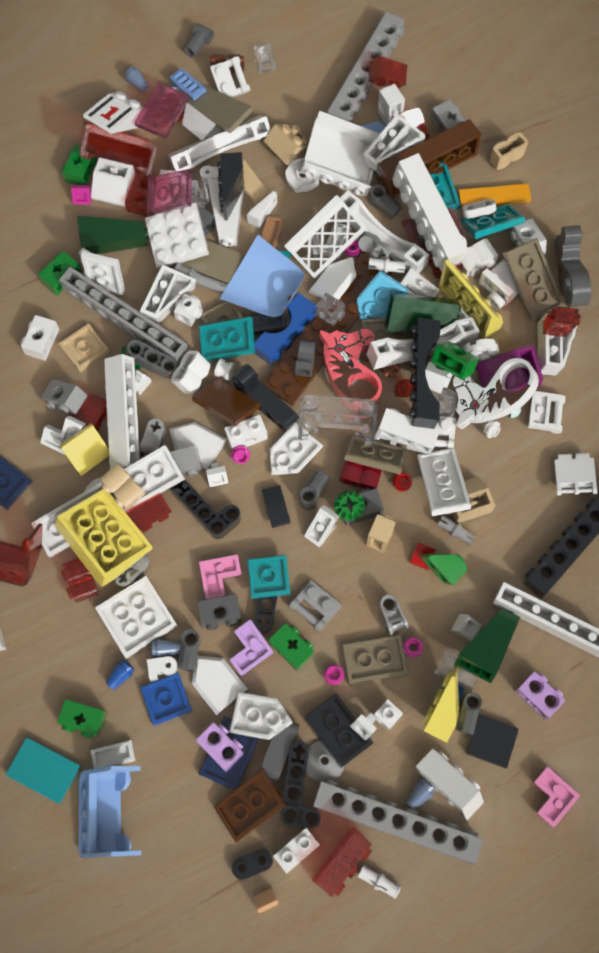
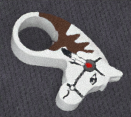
(494, 401)

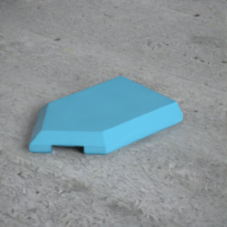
(375, 298)

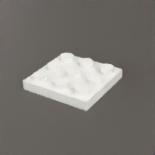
(177, 236)
(136, 617)

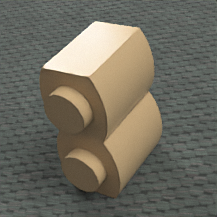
(508, 151)
(122, 486)

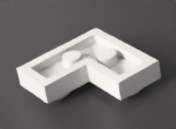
(54, 437)

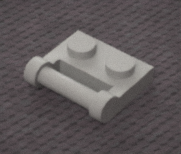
(319, 601)

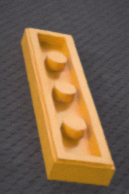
(501, 194)

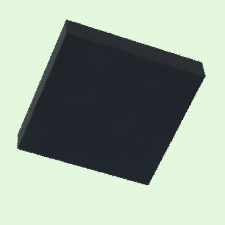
(492, 741)

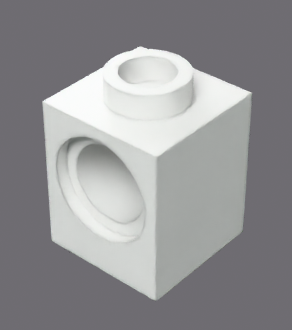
(388, 715)

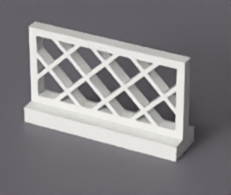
(312, 229)

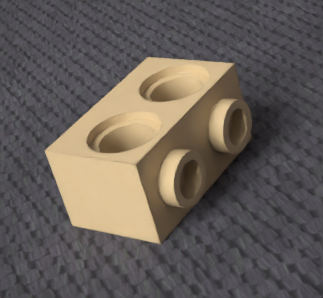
(381, 533)

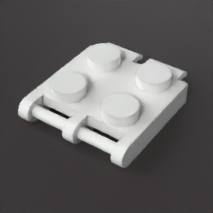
(575, 474)

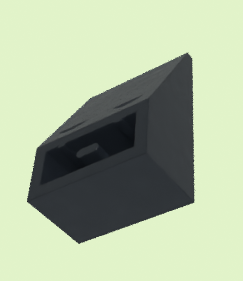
(230, 181)

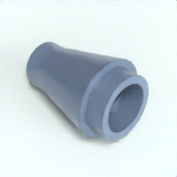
(136, 78)
(164, 648)
(420, 794)

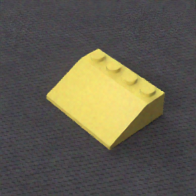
(456, 286)
(102, 536)

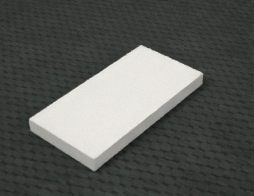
(443, 482)

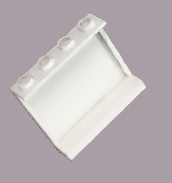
(337, 154)

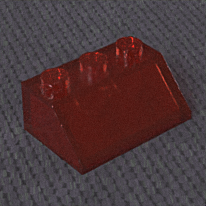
(342, 862)

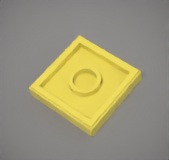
(85, 449)

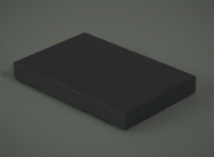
(332, 726)

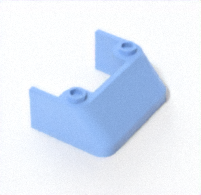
(101, 812)

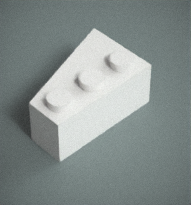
(396, 137)
(165, 292)
(552, 350)
(451, 782)

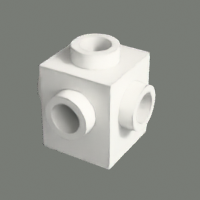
(188, 309)

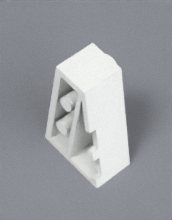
(399, 429)

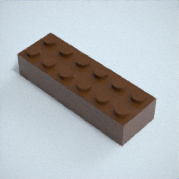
(449, 147)

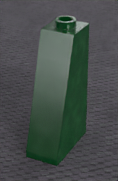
(111, 235)
(407, 307)
(487, 649)

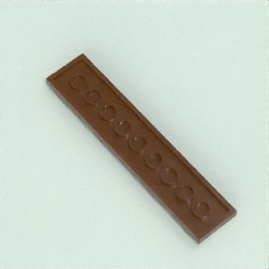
(282, 379)

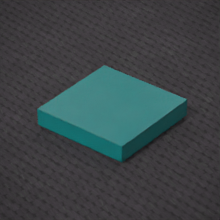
(268, 576)

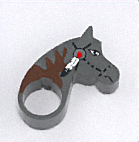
(573, 275)

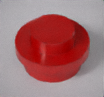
(402, 482)

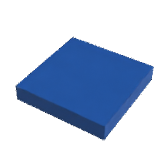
(166, 699)

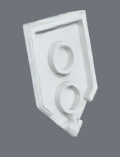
(335, 279)
(207, 441)
(290, 454)
(216, 682)
(258, 716)

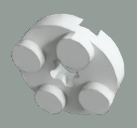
(298, 183)
(483, 349)

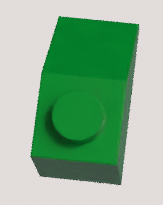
(446, 566)

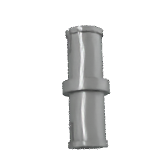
(456, 530)

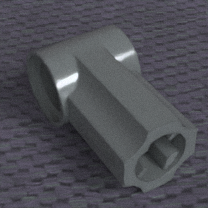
(200, 36)
(384, 202)
(314, 489)
(188, 652)
(468, 716)

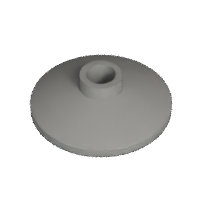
(316, 769)

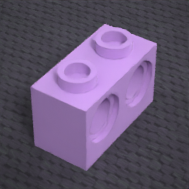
(537, 699)
(216, 750)

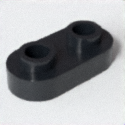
(252, 865)

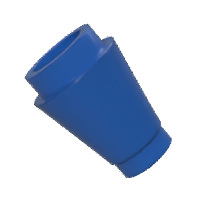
(120, 674)

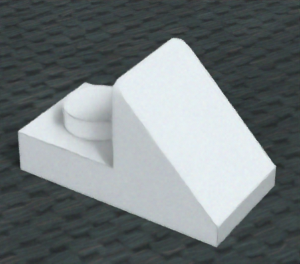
(321, 526)

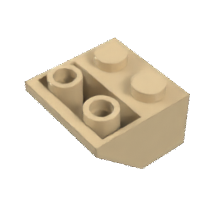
(287, 142)
(480, 501)

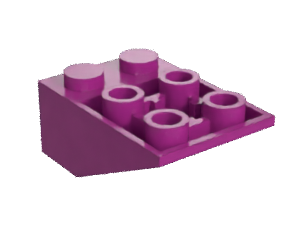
(517, 378)

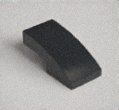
(276, 506)

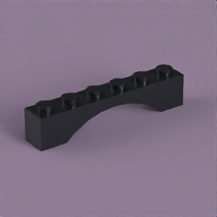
(425, 407)

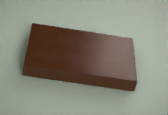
(226, 402)
(250, 805)

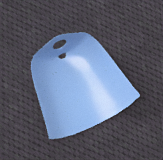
(264, 280)

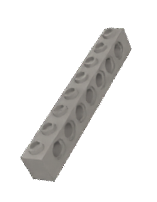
(357, 85)
(122, 314)
(468, 852)

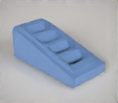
(186, 83)

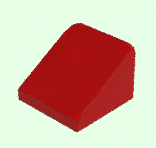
(421, 549)

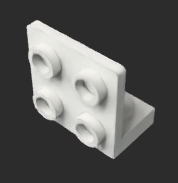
(499, 281)

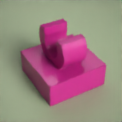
(81, 194)

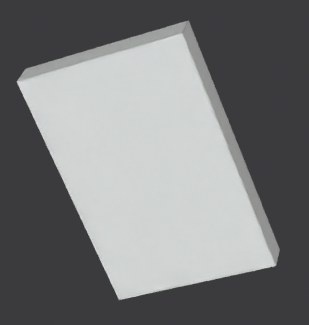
(103, 272)

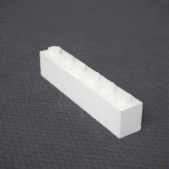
(121, 410)
(548, 618)

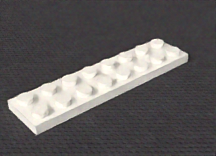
(152, 473)

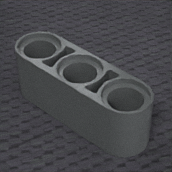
(160, 359)
(279, 751)

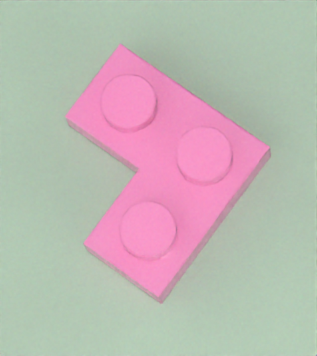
(214, 571)
(560, 797)

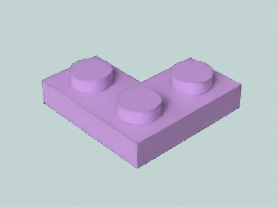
(255, 648)

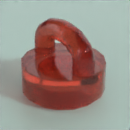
(403, 388)

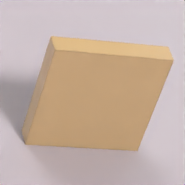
(84, 347)

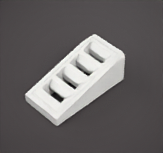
(258, 214)

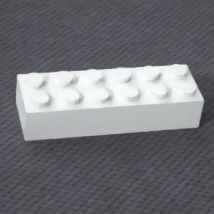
(429, 211)

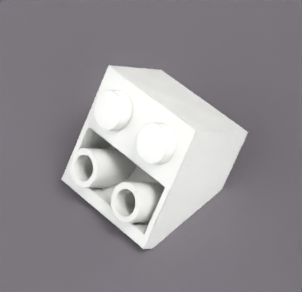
(112, 181)

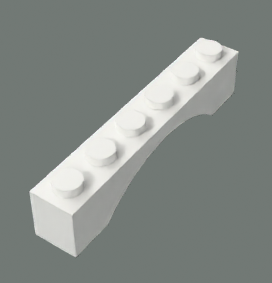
(200, 151)
(400, 249)
(393, 351)

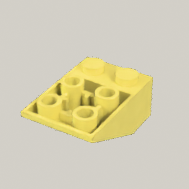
(444, 715)

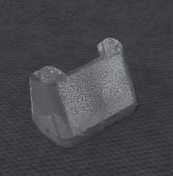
(338, 413)

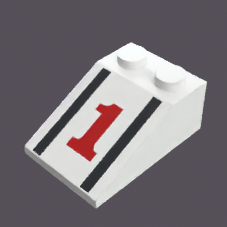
(114, 113)

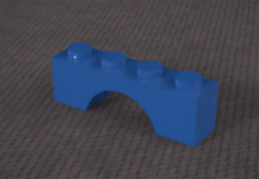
(271, 345)

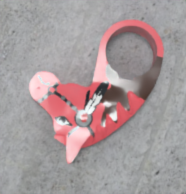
(341, 364)

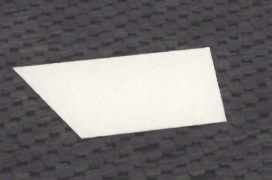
(197, 122)

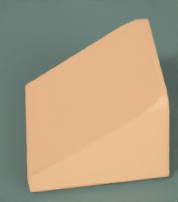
(265, 900)

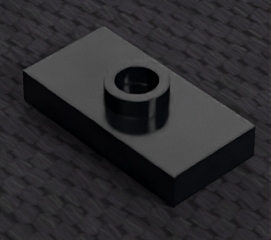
(269, 324)

